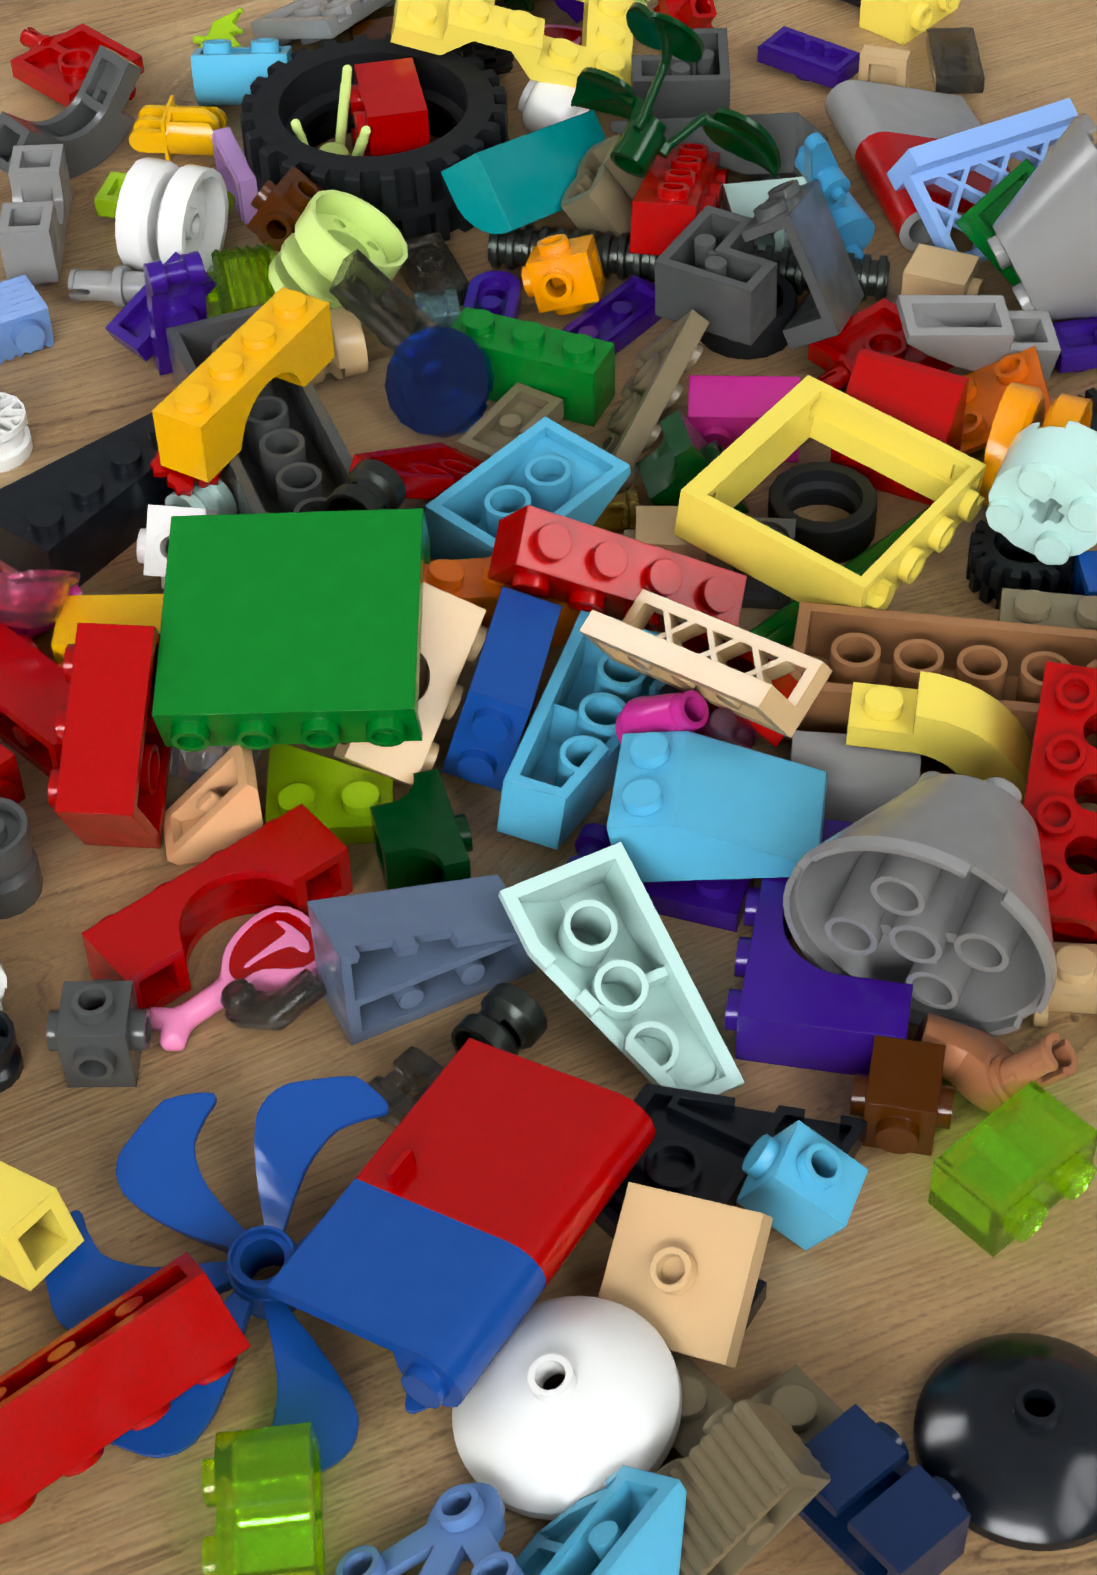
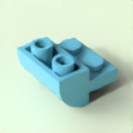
(225, 72)

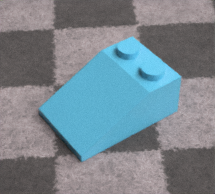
(538, 469)
(712, 808)

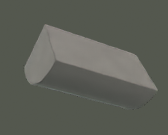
(857, 776)

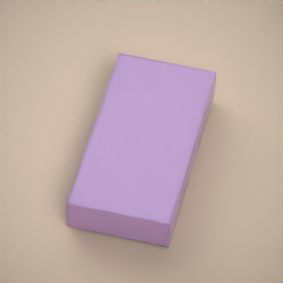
(235, 172)

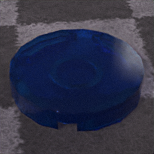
(439, 382)

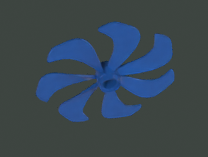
(165, 1183)

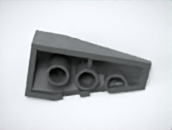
(786, 129)

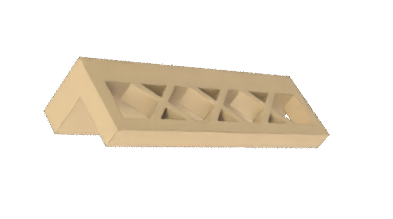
(666, 660)

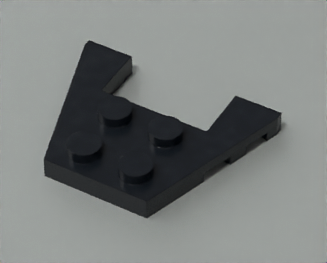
(703, 1147)

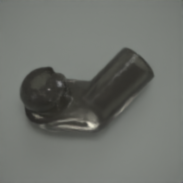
(270, 1010)

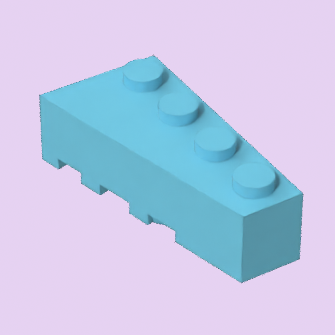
(570, 743)

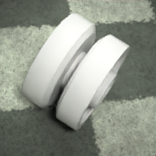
(170, 212)

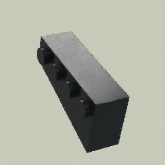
(83, 505)

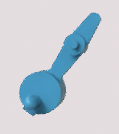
(818, 162)

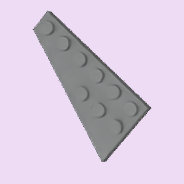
(314, 19)

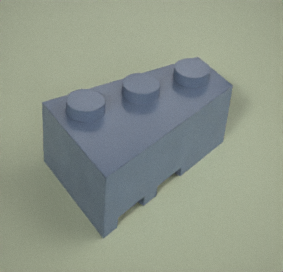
(412, 951)

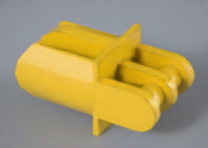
(176, 129)

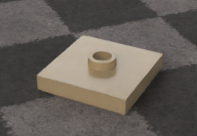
(687, 1269)

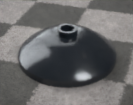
(1018, 1473)

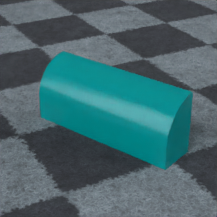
(522, 176)

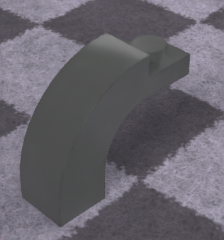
(89, 125)

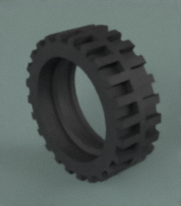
(463, 111)

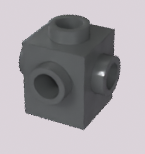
(99, 1033)

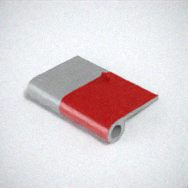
(881, 125)

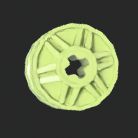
(326, 234)

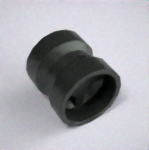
(368, 487)
(506, 1021)

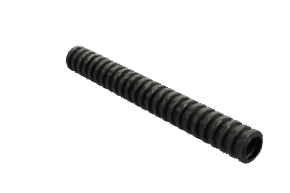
(615, 256)

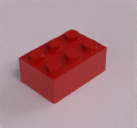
(112, 753)

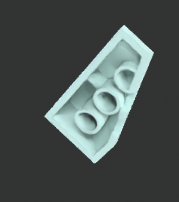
(615, 961)

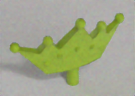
(223, 29)

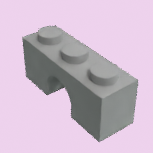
(37, 220)

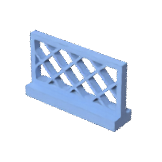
(975, 151)

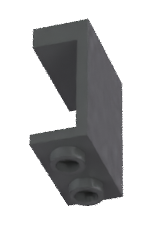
(820, 254)

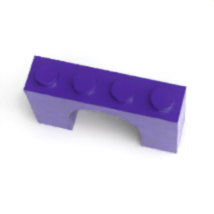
(798, 1011)

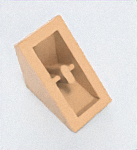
(214, 810)

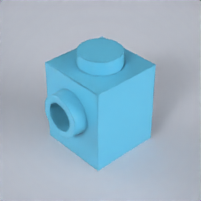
(801, 1184)

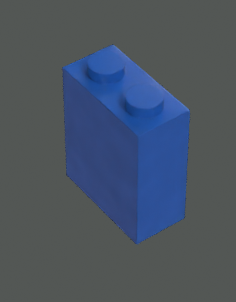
(502, 689)

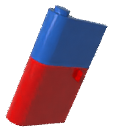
(466, 1215)

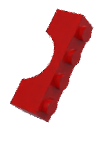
(277, 865)

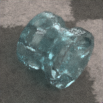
(441, 307)

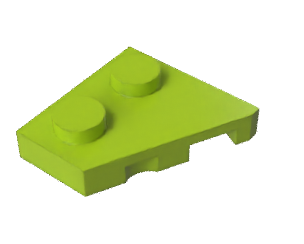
(328, 788)

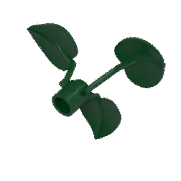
(644, 134)

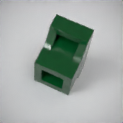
(678, 461)
(420, 836)

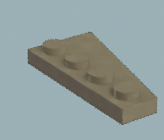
(653, 390)

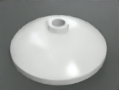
(564, 1442)

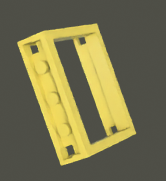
(861, 433)

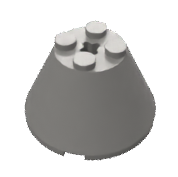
(1052, 229)
(937, 897)

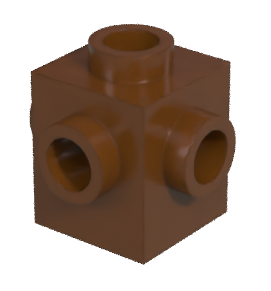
(281, 207)

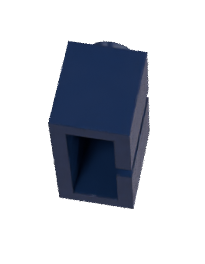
(878, 1507)

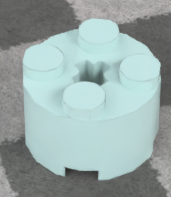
(1048, 492)

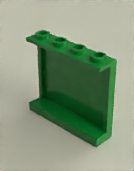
(292, 629)

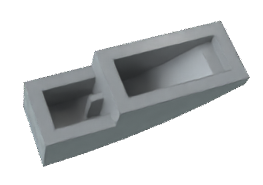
(976, 330)

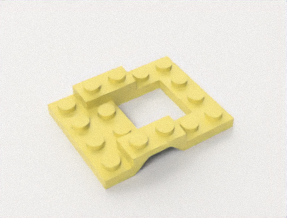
(449, 24)

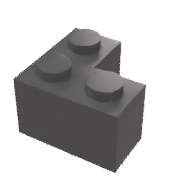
(688, 86)
(717, 277)

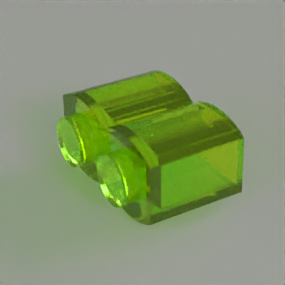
(266, 1502)

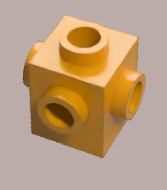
(564, 274)

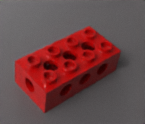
(1058, 781)

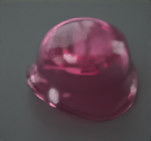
(33, 596)

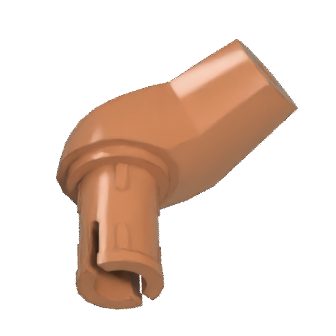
(987, 1069)

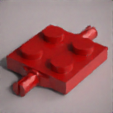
(61, 61)
(873, 329)

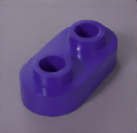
(495, 292)

